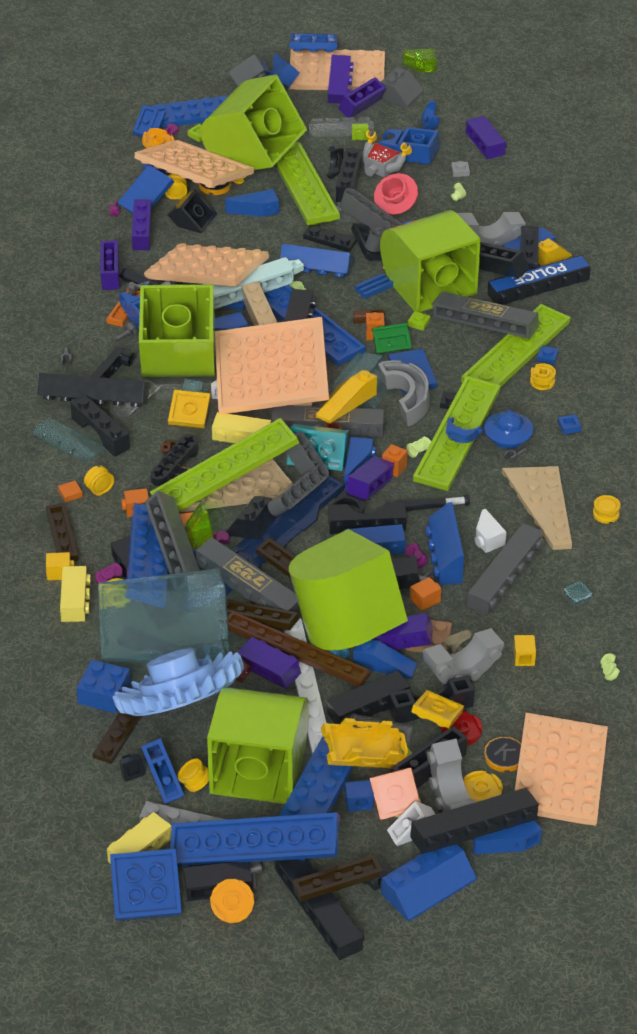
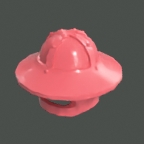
(396, 193)

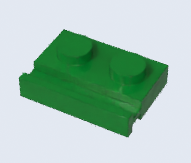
(391, 338)

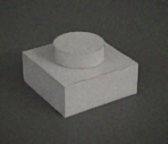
(460, 169)

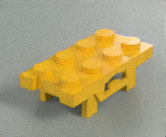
(364, 746)

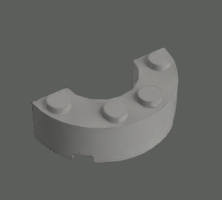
(499, 233)
(410, 379)
(471, 661)
(447, 776)

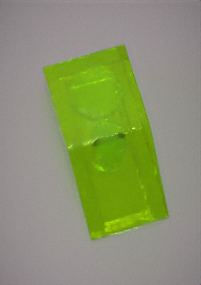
(420, 60)
(198, 527)

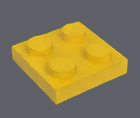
(189, 409)
(437, 709)

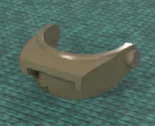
(453, 641)

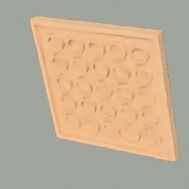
(271, 365)

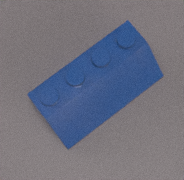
(319, 259)
(445, 546)
(427, 880)

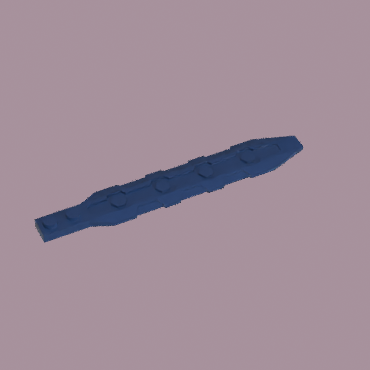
(290, 522)

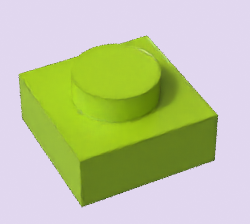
(359, 131)
(195, 133)
(419, 320)

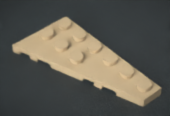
(262, 481)
(544, 500)

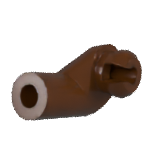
(167, 446)

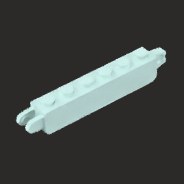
(270, 276)

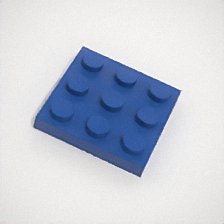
(313, 42)
(145, 884)

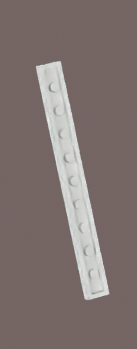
(307, 687)

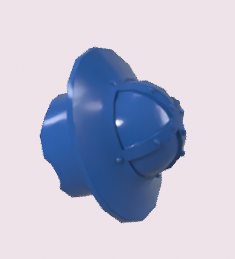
(508, 429)

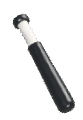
(419, 504)

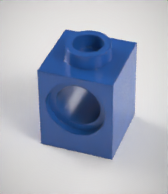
(359, 795)

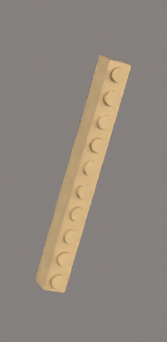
(259, 309)

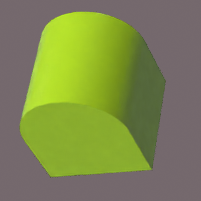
(254, 124)
(431, 258)
(177, 331)
(346, 591)
(257, 744)

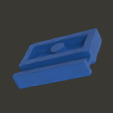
(148, 118)

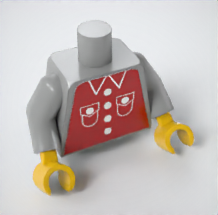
(381, 159)

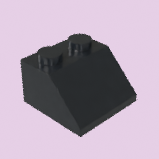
(192, 212)
(253, 519)

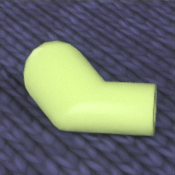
(459, 192)

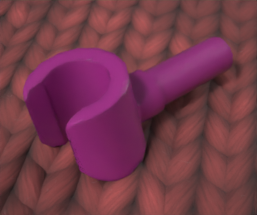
(114, 209)

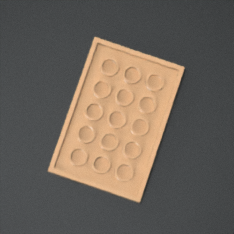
(316, 65)
(194, 163)
(207, 265)
(562, 767)

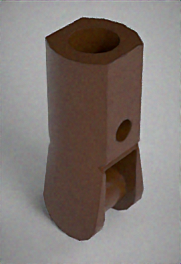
(359, 316)

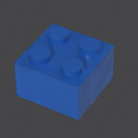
(101, 683)

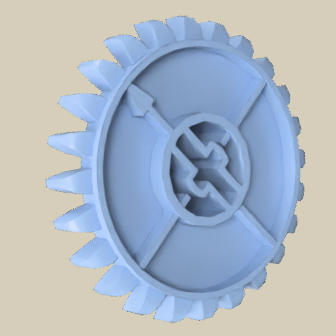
(178, 681)

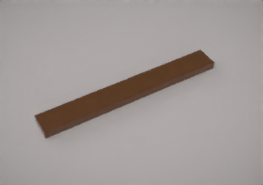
(299, 649)

